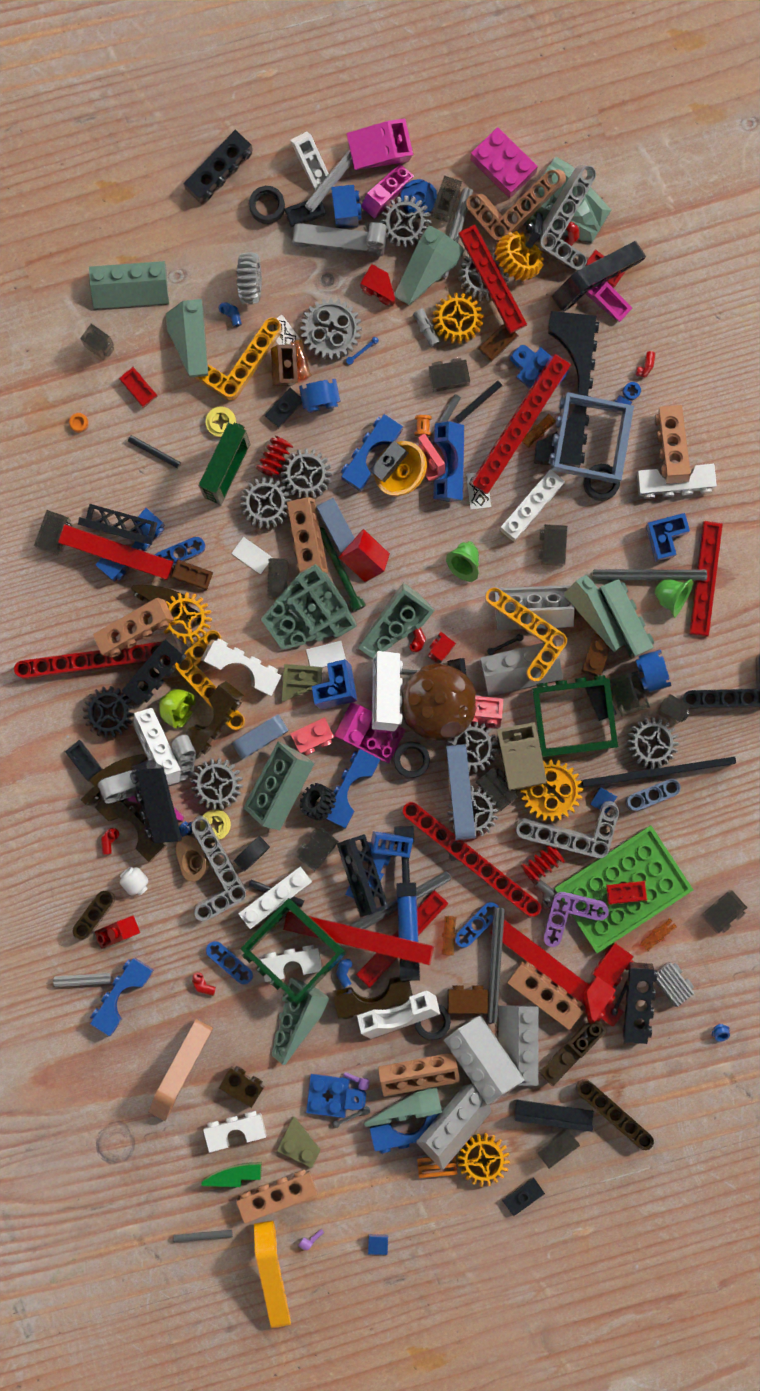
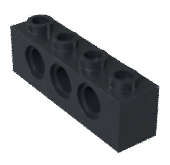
(234, 142)
(175, 650)
(639, 1033)

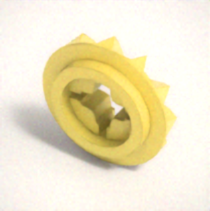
(214, 416)
(220, 816)

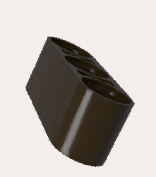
(102, 910)

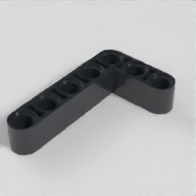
(597, 273)
(719, 702)

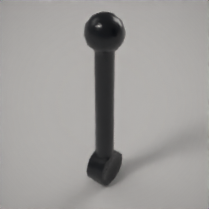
(490, 651)
(614, 1011)

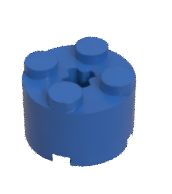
(320, 394)
(654, 671)

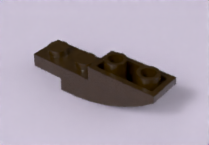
(151, 592)
(116, 768)
(572, 1051)

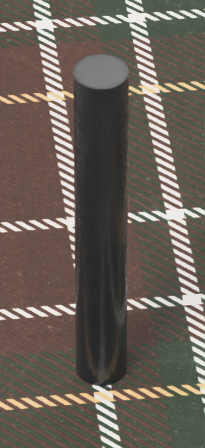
(477, 402)
(153, 451)
(264, 888)

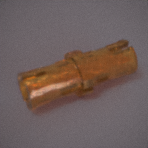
(302, 364)
(538, 430)
(449, 935)
(658, 935)

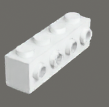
(386, 691)

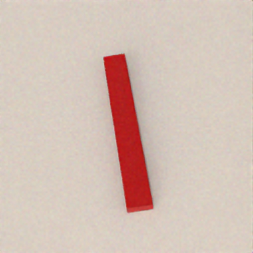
(364, 939)
(552, 968)

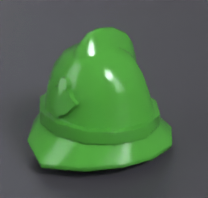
(464, 561)
(673, 594)

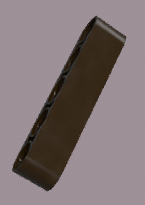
(621, 1121)

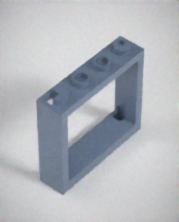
(622, 441)

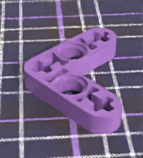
(569, 907)

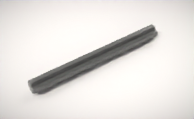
(641, 574)
(393, 907)
(495, 964)

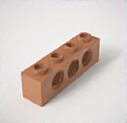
(673, 417)
(311, 526)
(107, 636)
(549, 1005)
(418, 1074)
(251, 1212)

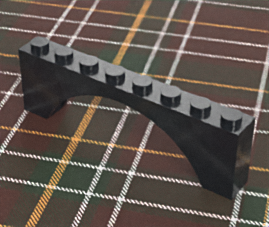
(576, 335)

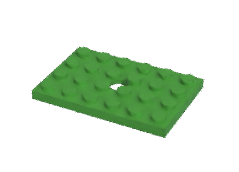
(635, 860)

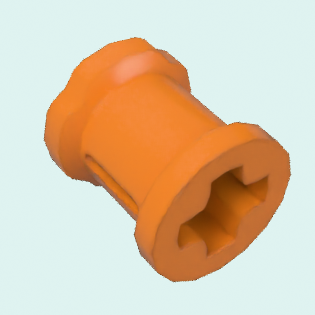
(423, 425)

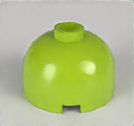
(176, 707)

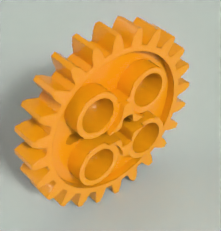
(564, 778)

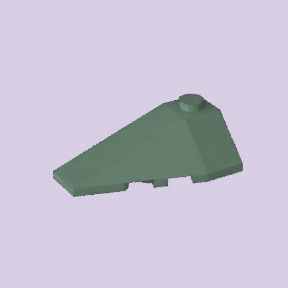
(430, 260)
(590, 604)
(297, 1020)
(419, 1103)

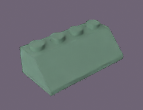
(129, 285)
(626, 618)
(278, 786)

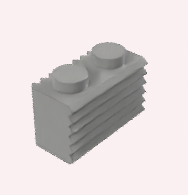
(673, 984)

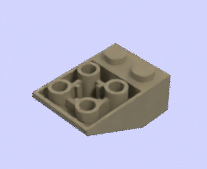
(521, 756)

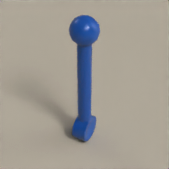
(350, 360)

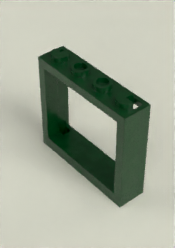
(224, 463)
(579, 683)
(288, 906)

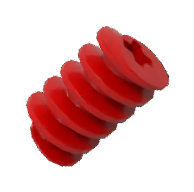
(274, 456)
(542, 863)

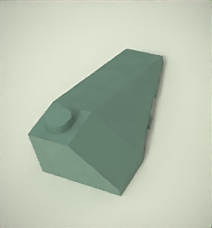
(188, 334)
(401, 616)

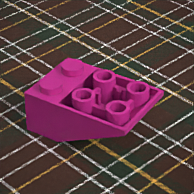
(380, 144)
(358, 732)

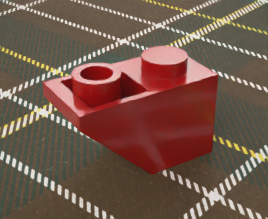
(378, 283)
(117, 932)
(596, 998)

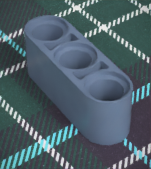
(335, 524)
(260, 737)
(660, 788)

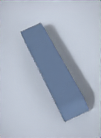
(460, 792)

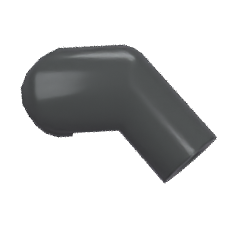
(547, 893)

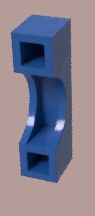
(384, 433)
(450, 439)
(117, 571)
(362, 766)
(108, 1017)
(386, 1137)

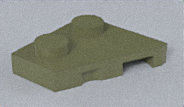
(299, 679)
(299, 1145)

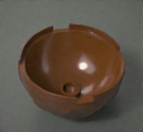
(438, 702)

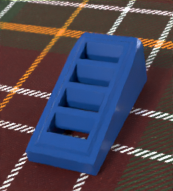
(392, 838)

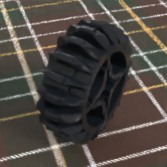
(114, 705)

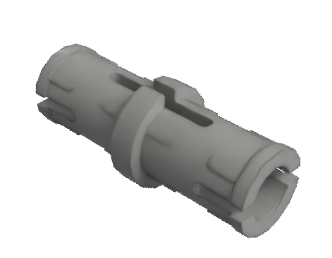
(426, 327)

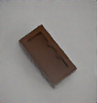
(497, 343)
(191, 574)

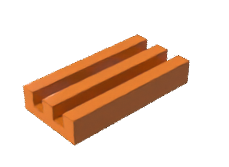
(435, 1166)

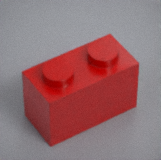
(613, 965)

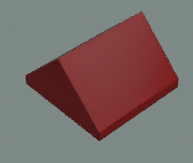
(365, 556)

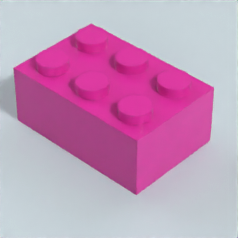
(503, 162)

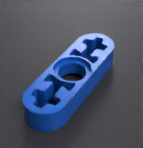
(163, 553)
(462, 931)
(229, 970)

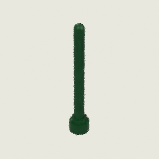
(356, 602)

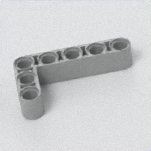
(564, 218)
(342, 240)
(121, 787)
(573, 836)
(220, 869)

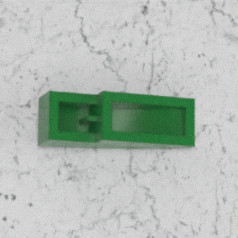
(233, 1175)

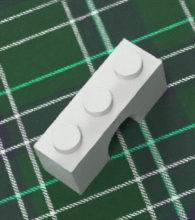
(308, 959)
(251, 1125)

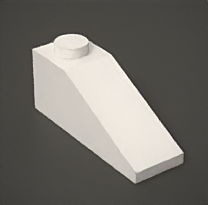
(310, 159)

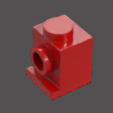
(441, 648)

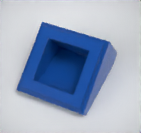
(602, 796)
(378, 1244)

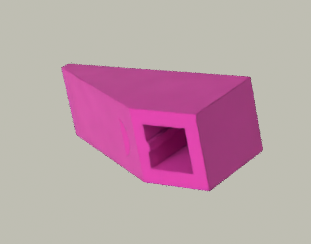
(386, 191)

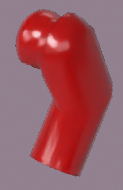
(573, 233)
(649, 364)
(418, 641)
(107, 839)
(201, 986)

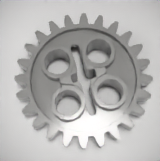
(326, 345)

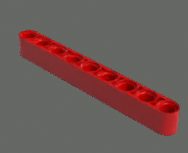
(90, 656)
(481, 861)

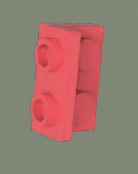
(435, 464)
(488, 711)
(312, 736)

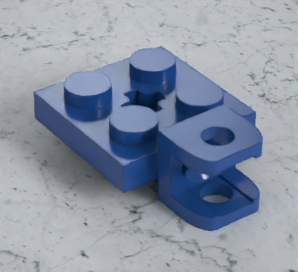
(530, 364)
(342, 1096)

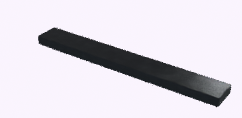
(658, 771)

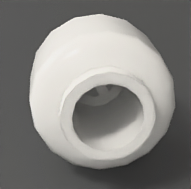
(134, 881)

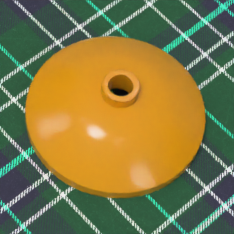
(398, 483)

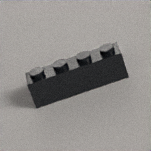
(155, 802)

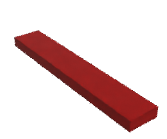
(492, 279)
(115, 552)
(705, 589)
(380, 962)

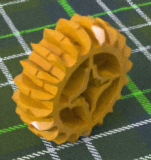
(517, 258)
(456, 302)
(194, 616)
(492, 1158)

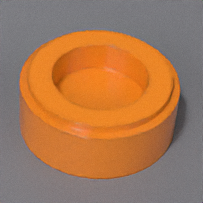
(78, 422)

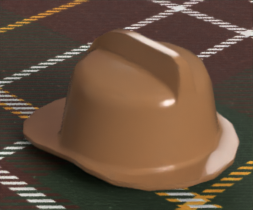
(191, 858)

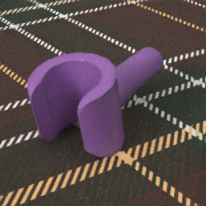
(363, 1082)
(305, 1244)

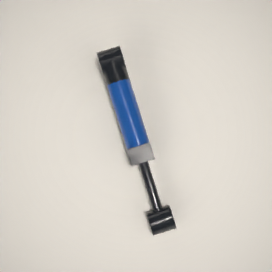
(407, 908)

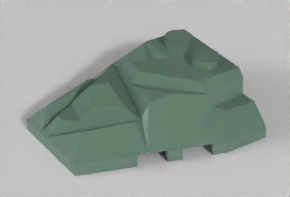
(590, 213)
(308, 611)

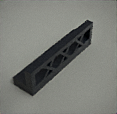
(115, 530)
(359, 876)
(553, 1115)

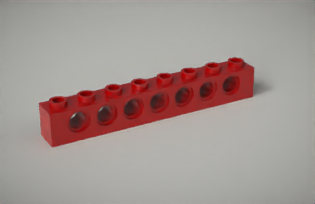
(520, 423)

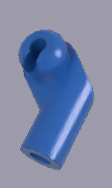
(232, 312)
(342, 970)

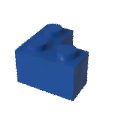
(345, 205)
(661, 533)
(340, 688)

